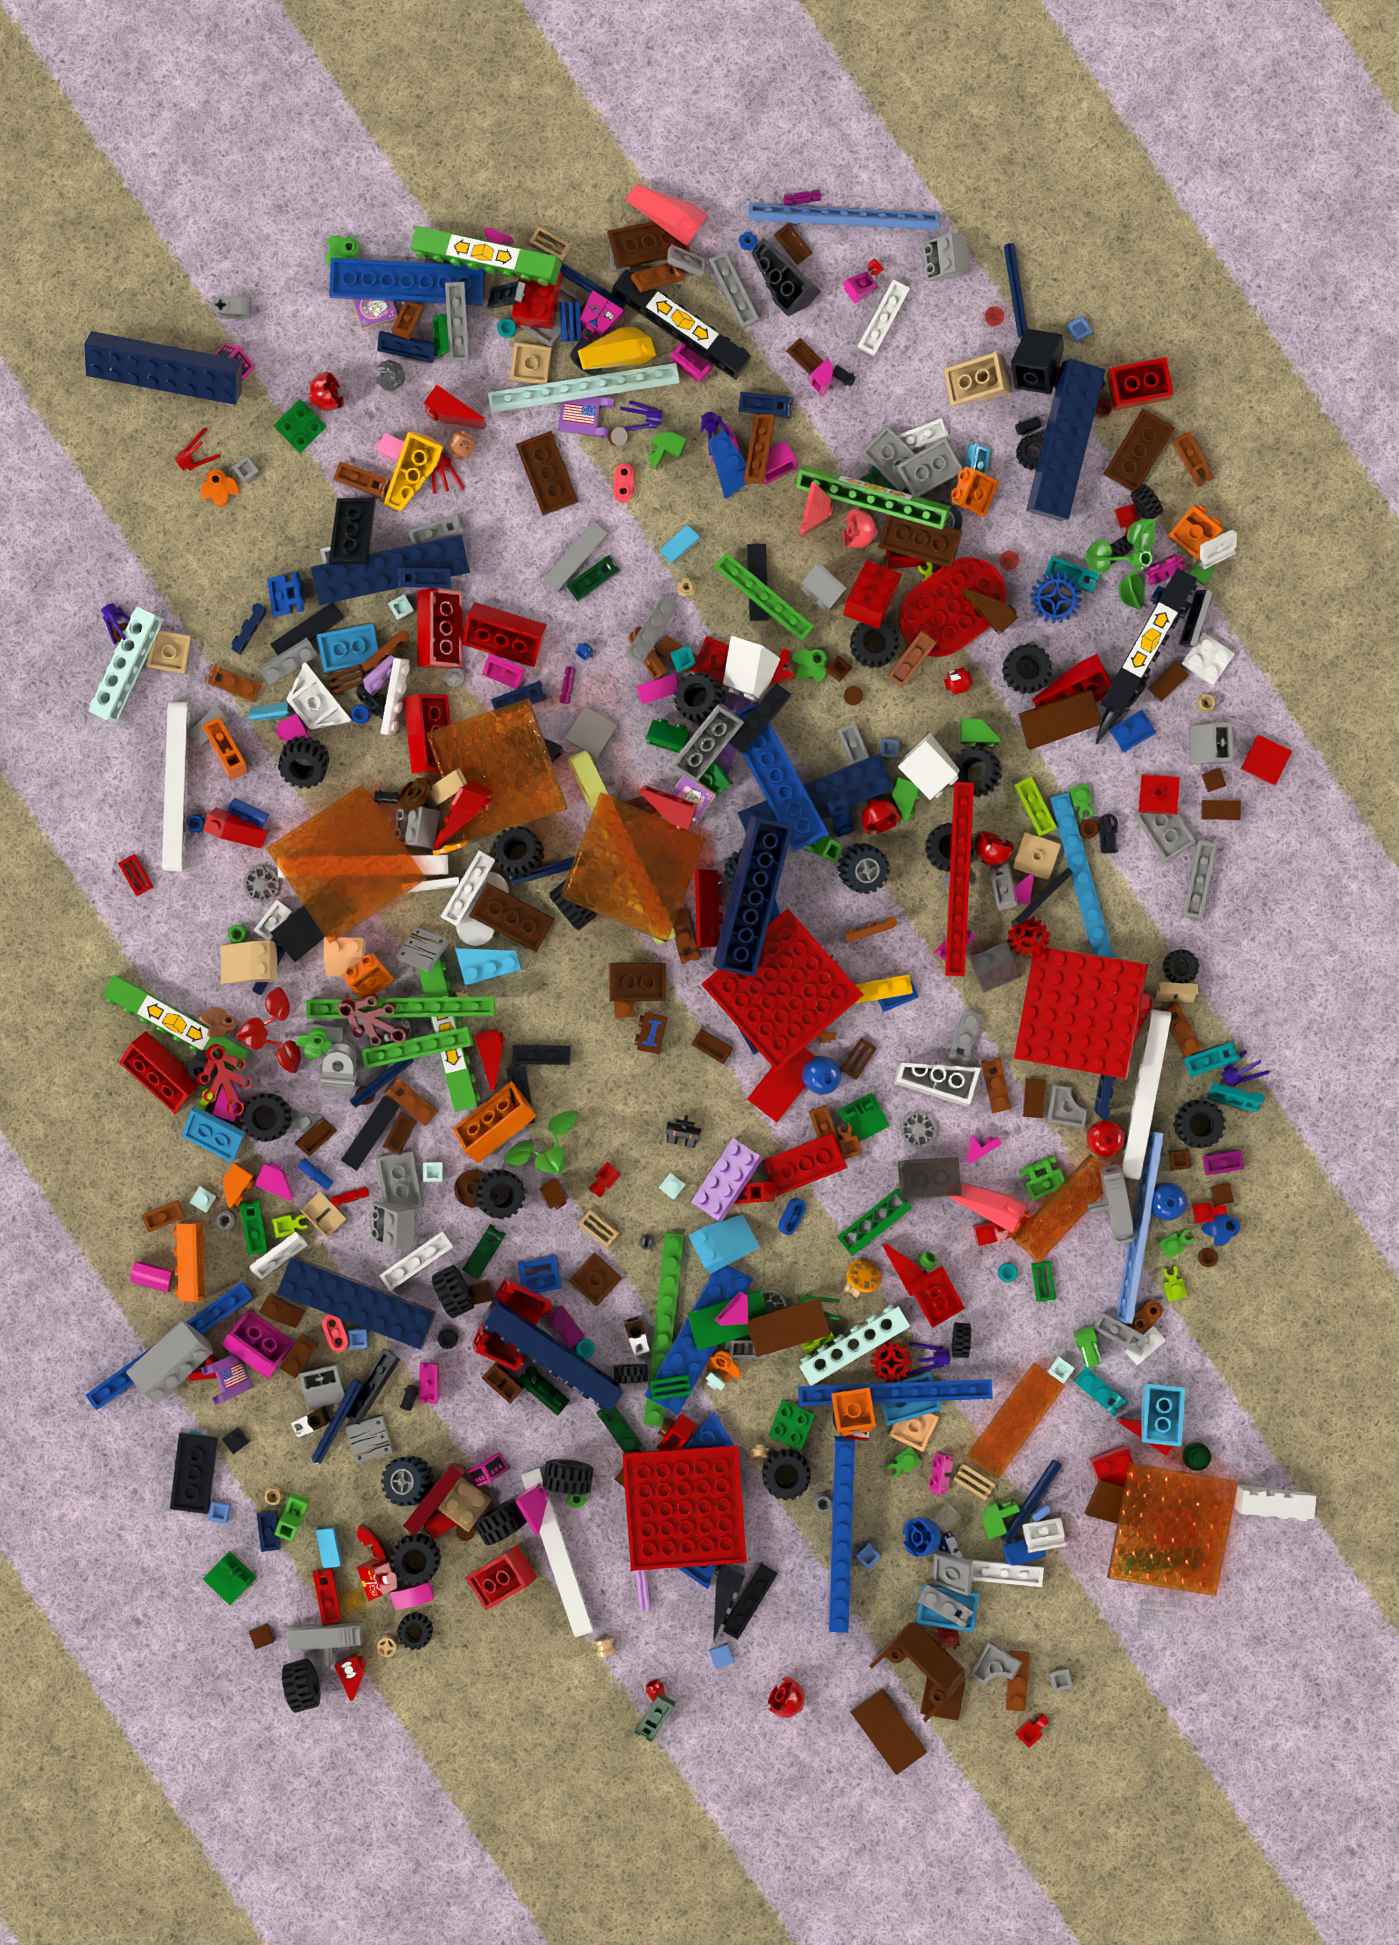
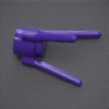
(652, 414)
(710, 422)
(111, 615)
(1232, 1076)
(941, 1357)

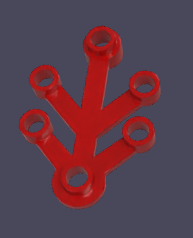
(223, 1076)

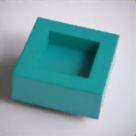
(682, 658)

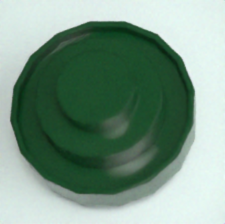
(1196, 1456)

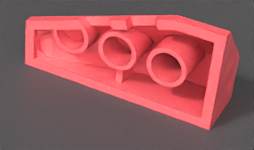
(816, 509)

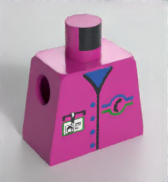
(599, 316)

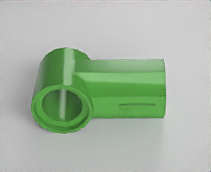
(1087, 1342)

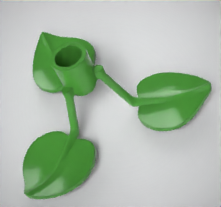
(1142, 537)
(551, 1160)

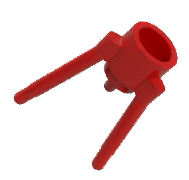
(185, 458)
(440, 468)

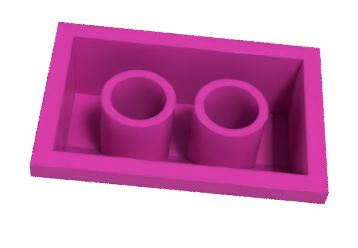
(258, 1343)

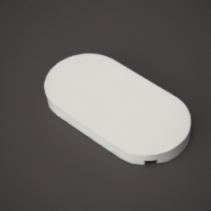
(471, 930)

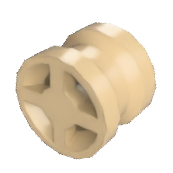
(850, 1289)
(605, 1646)
(387, 1650)

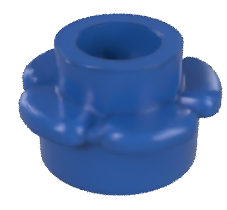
(747, 236)
(584, 651)
(191, 823)

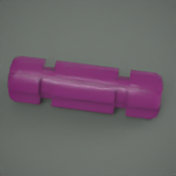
(802, 197)
(567, 685)

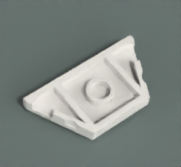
(315, 702)

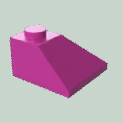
(533, 1506)

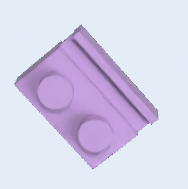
(379, 676)

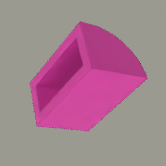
(821, 377)
(780, 462)
(152, 1276)

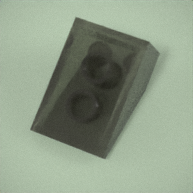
(929, 1178)

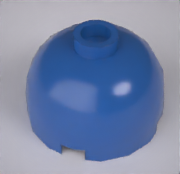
(821, 1075)
(1168, 1201)
(921, 1536)

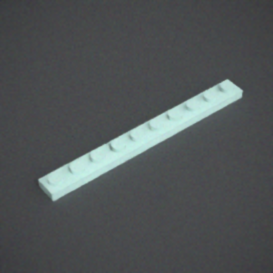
(583, 387)

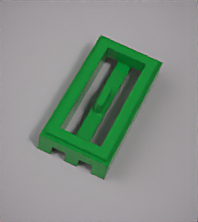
(440, 334)
(1035, 1280)
(686, 1385)

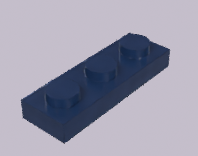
(404, 347)

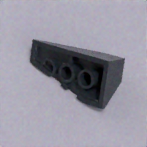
(787, 284)

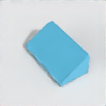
(978, 457)
(679, 544)
(269, 712)
(329, 1547)

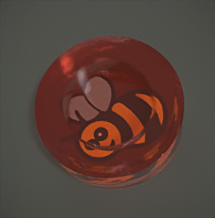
(994, 316)
(1008, 560)

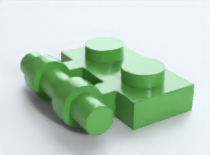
(1044, 1184)

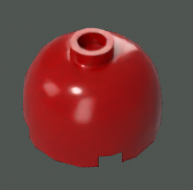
(325, 393)
(879, 816)
(992, 849)
(1105, 1138)
(785, 1702)

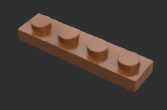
(759, 449)

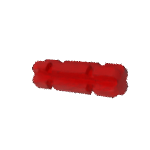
(350, 1196)

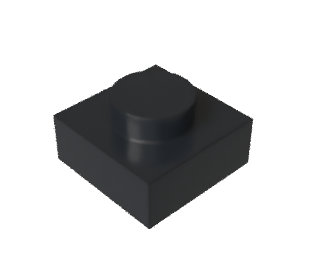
(235, 1440)

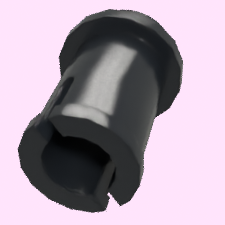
(844, 376)
(1028, 425)
(386, 797)
(409, 1397)

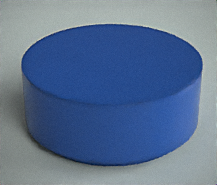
(360, 714)

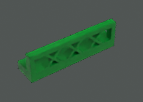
(878, 1228)

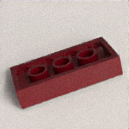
(434, 1498)

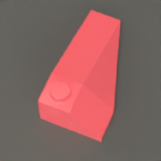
(672, 214)
(995, 1206)

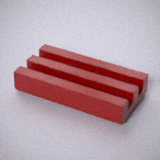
(143, 889)

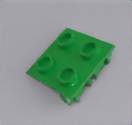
(299, 426)
(864, 1117)
(791, 1425)
(229, 1578)

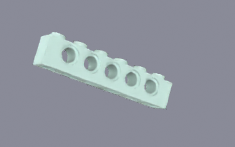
(134, 661)
(815, 1374)

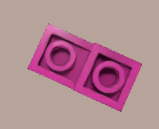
(657, 689)
(411, 1595)

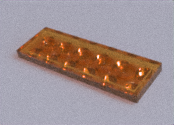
(1061, 1210)
(1015, 1420)

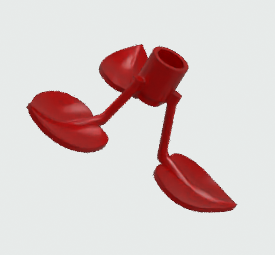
(254, 1033)

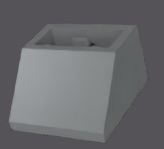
(946, 257)
(1211, 743)
(417, 827)
(392, 1224)
(322, 1385)

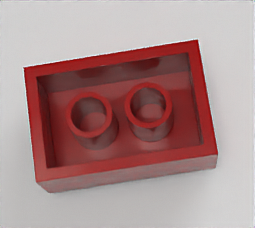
(538, 305)
(1139, 383)
(872, 594)

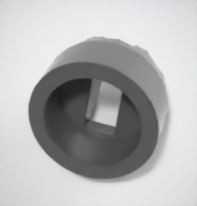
(650, 1242)

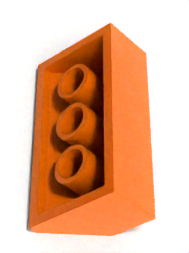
(494, 1123)
(190, 1261)

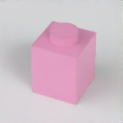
(389, 447)

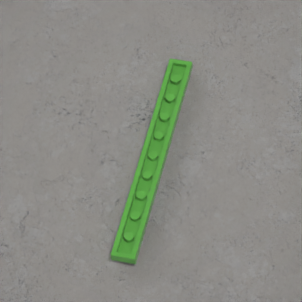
(410, 1007)
(664, 1317)

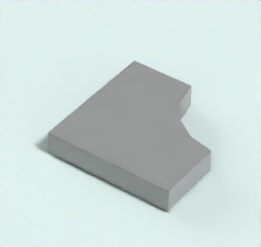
(1064, 1109)
(994, 1664)

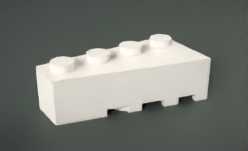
(940, 1081)
(1275, 1502)

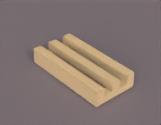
(535, 236)
(611, 1238)
(987, 1490)

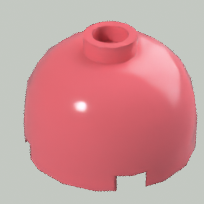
(860, 529)

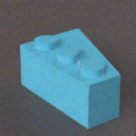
(482, 964)

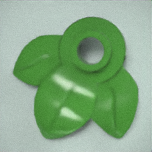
(339, 250)
(808, 666)
(314, 1043)

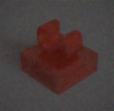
(948, 1638)

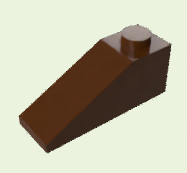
(994, 612)

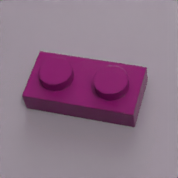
(1223, 1162)
(566, 1326)

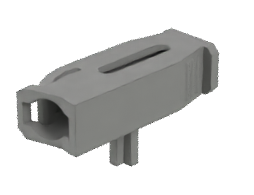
(1115, 1204)
(325, 1637)

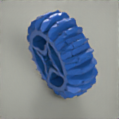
(1065, 598)

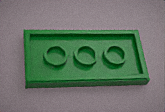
(710, 1333)

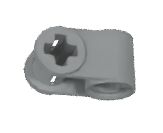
(235, 307)

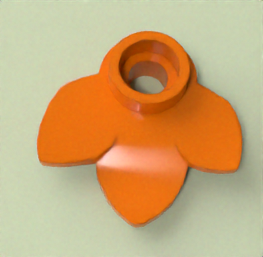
(220, 490)
(724, 1364)

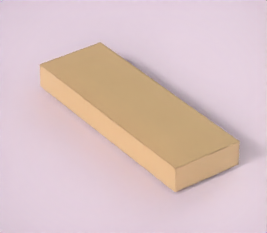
(446, 788)

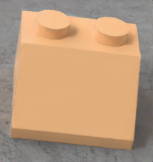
(342, 954)

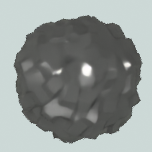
(391, 377)

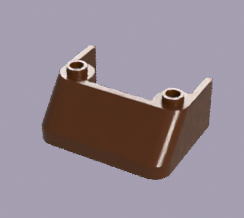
(929, 1657)

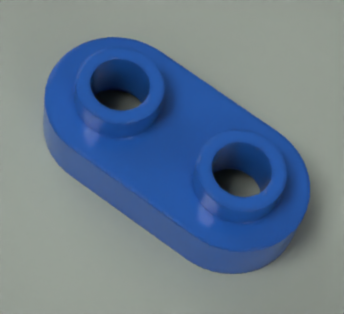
(792, 1216)

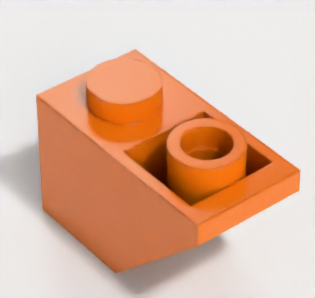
(235, 1184)

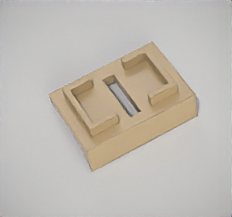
(1185, 992)
(330, 1221)

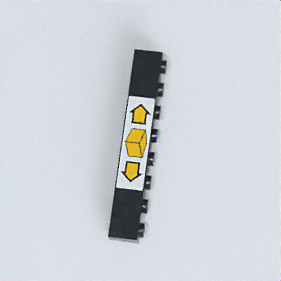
(683, 326)
(1148, 642)

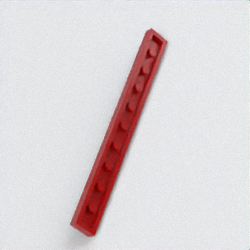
(959, 879)

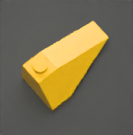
(619, 348)
(415, 464)

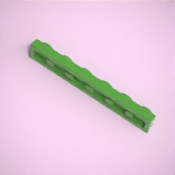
(763, 597)
(417, 1047)

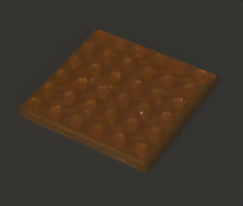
(508, 758)
(346, 863)
(632, 867)
(1172, 1529)

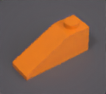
(225, 749)

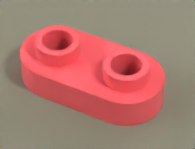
(624, 482)
(334, 1332)

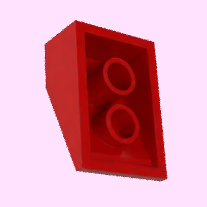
(450, 410)
(1112, 1465)
(501, 1577)

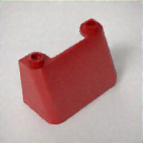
(529, 1306)

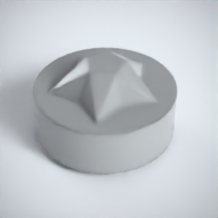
(455, 677)

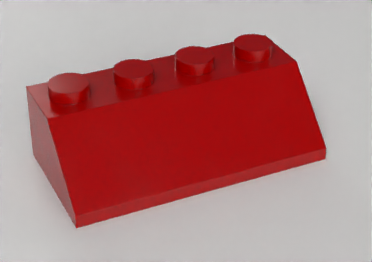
(439, 628)
(503, 634)
(423, 715)
(707, 907)
(159, 1072)

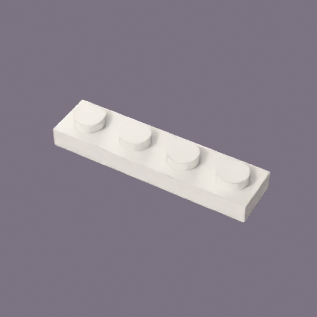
(883, 318)
(395, 695)
(468, 888)
(416, 1261)
(1003, 1573)

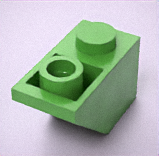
(977, 732)
(904, 796)

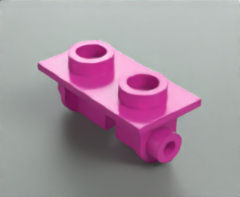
(1157, 570)
(941, 1464)

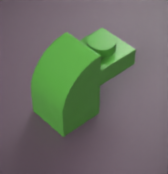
(666, 443)
(825, 849)
(993, 1516)
(292, 1517)

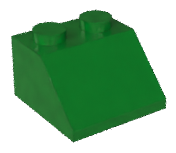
(667, 736)

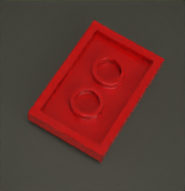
(936, 1296)

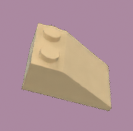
(977, 380)
(249, 962)

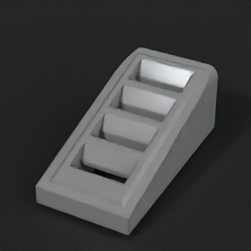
(730, 1347)

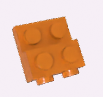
(974, 491)
(1196, 529)
(368, 976)
(853, 1411)

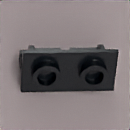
(376, 705)

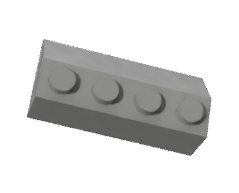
(707, 742)
(170, 1361)

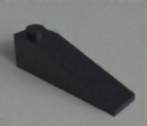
(728, 1583)

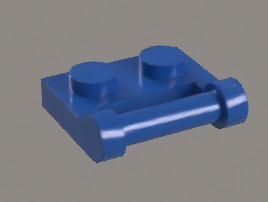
(540, 1281)

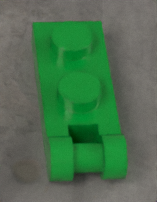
(254, 1227)

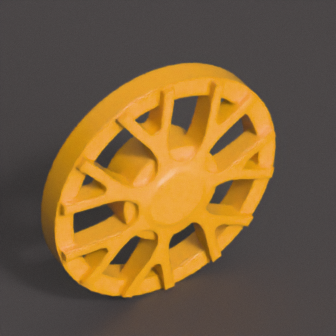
(450, 847)
(864, 1276)

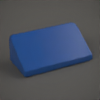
(248, 812)
(1017, 1553)

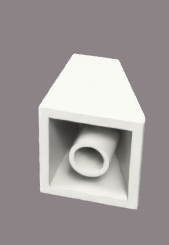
(749, 669)
(929, 767)

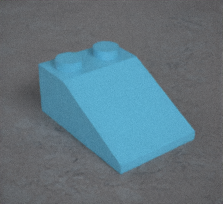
(723, 1242)
(1162, 1414)

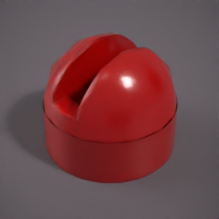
(877, 268)

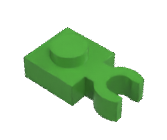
(1081, 797)
(1173, 1244)
(906, 1460)

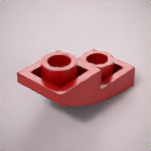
(438, 1525)
(367, 1536)

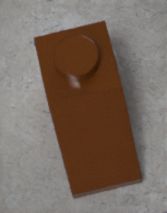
(281, 1311)

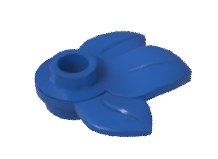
(1219, 1230)

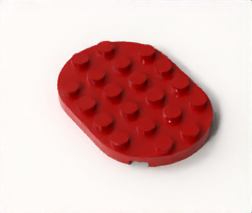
(943, 611)

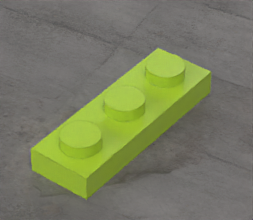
(1035, 806)

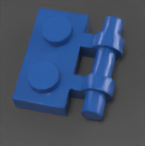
(280, 594)

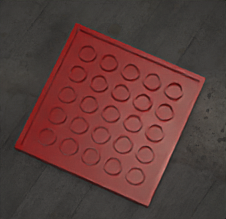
(792, 995)
(1081, 1012)
(684, 1507)

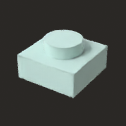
(401, 607)
(432, 1171)
(672, 1186)
(203, 1199)
(1060, 1369)
(715, 1381)

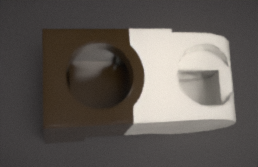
(637, 1335)
(311, 1422)

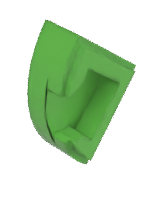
(1202, 574)

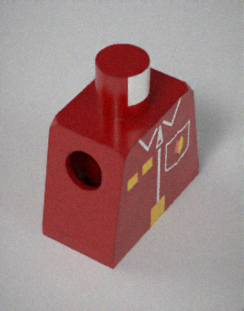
(377, 1578)

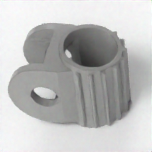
(339, 1068)

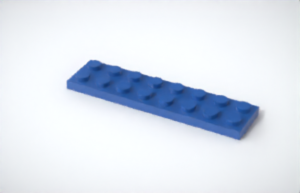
(401, 281)
(782, 786)
(683, 1356)

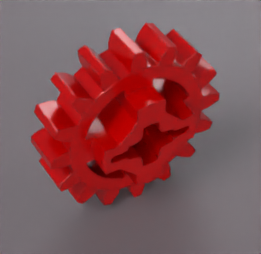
(1025, 944)
(880, 1361)

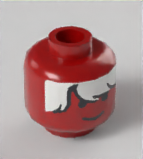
(958, 681)

